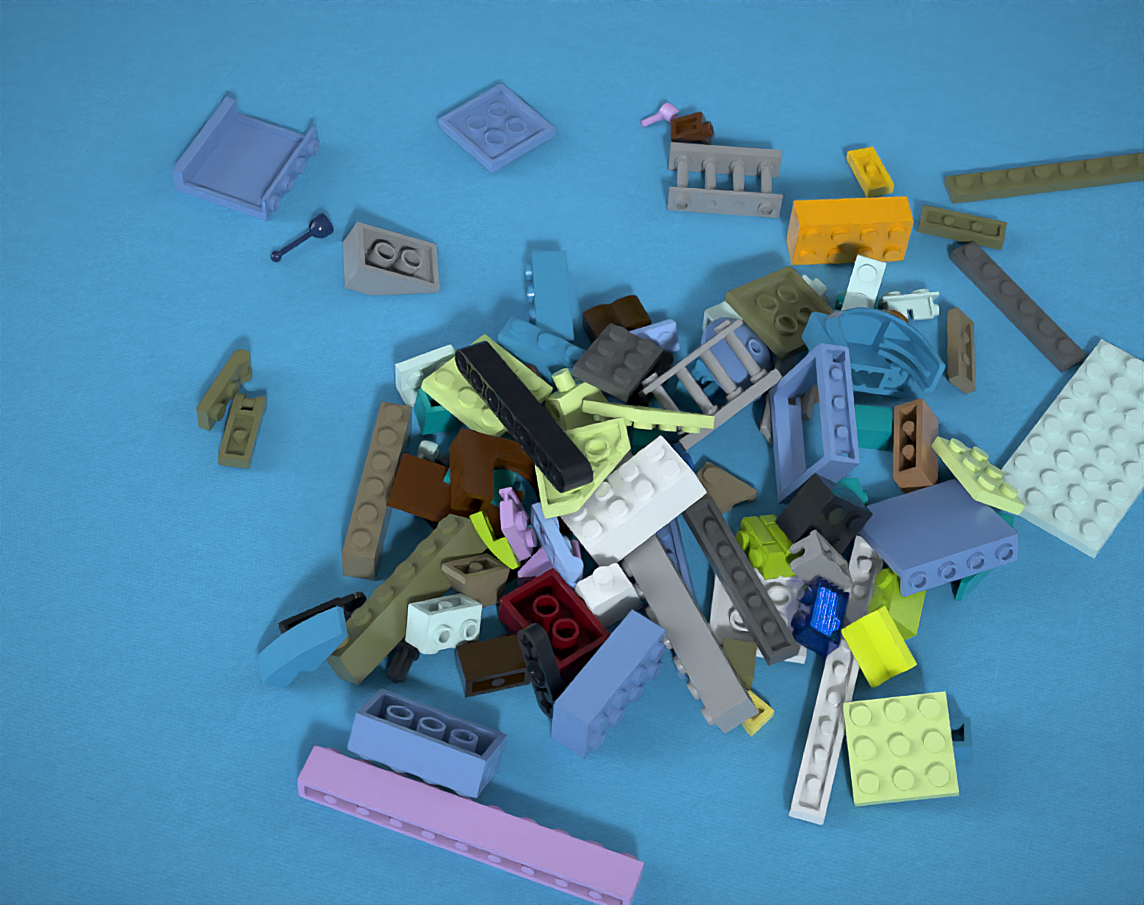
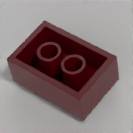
(563, 615)

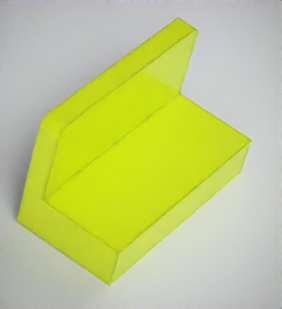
(878, 646)

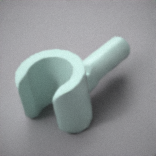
(428, 450)

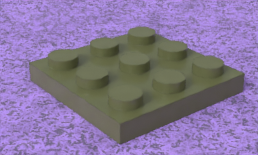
(778, 309)

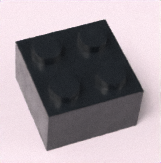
(828, 509)

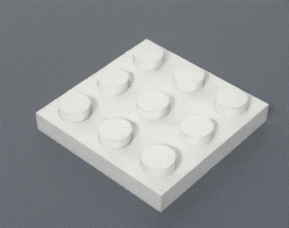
(728, 624)

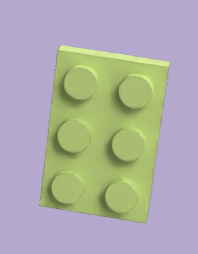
(978, 475)

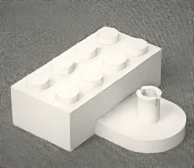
(634, 502)

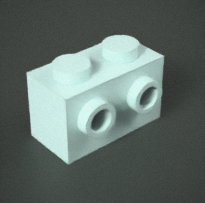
(443, 623)

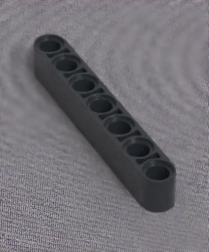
(524, 417)

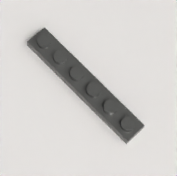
(1017, 306)
(740, 582)

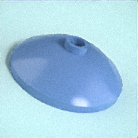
(730, 361)

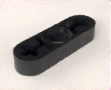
(541, 666)

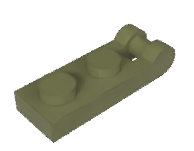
(223, 389)
(242, 431)

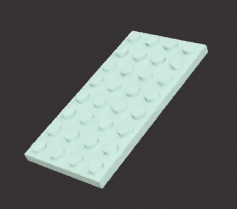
(1085, 452)

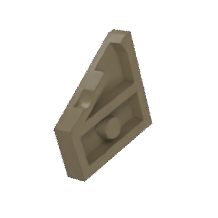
(724, 488)

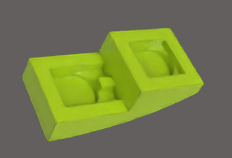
(500, 547)

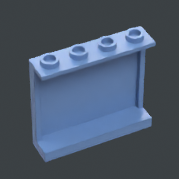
(243, 162)
(938, 536)

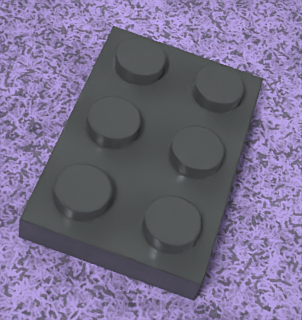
(617, 362)

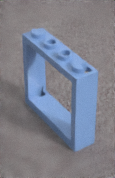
(836, 415)

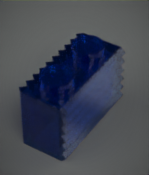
(820, 616)

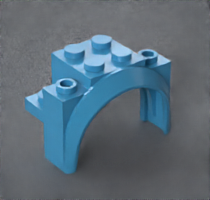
(870, 338)

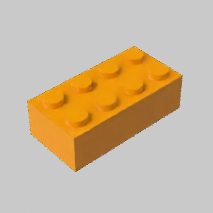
(843, 228)

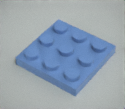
(496, 127)

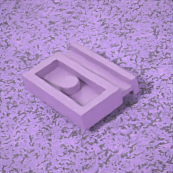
(515, 525)

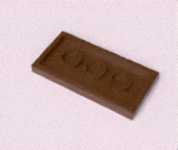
(423, 493)

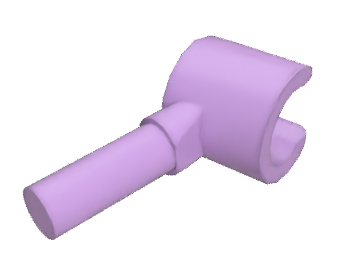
(666, 112)

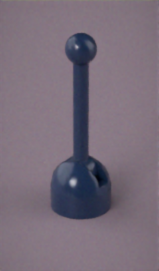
(318, 227)

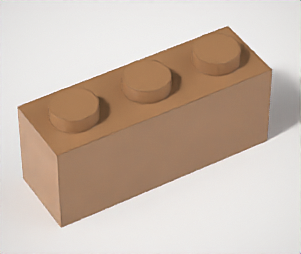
(913, 457)

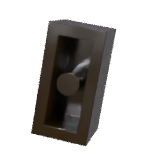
(491, 665)

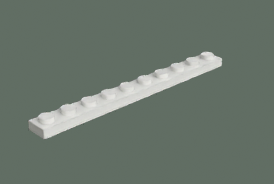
(836, 688)

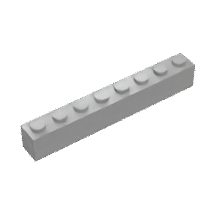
(689, 635)

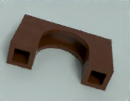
(472, 466)

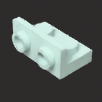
(414, 370)

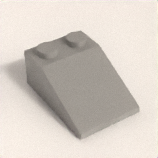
(388, 262)

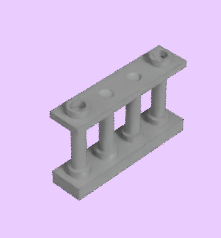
(724, 160)
(736, 396)

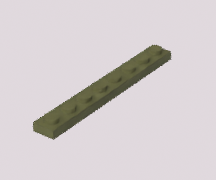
(1045, 178)

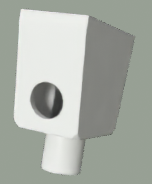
(608, 594)

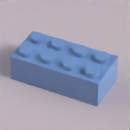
(608, 684)
(426, 743)

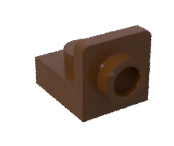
(691, 129)

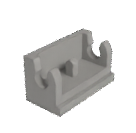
(820, 561)

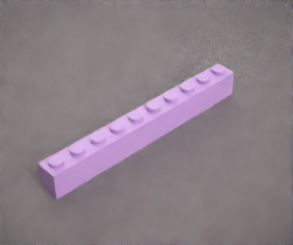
(470, 828)

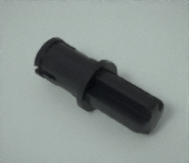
(402, 661)

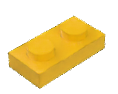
(870, 172)

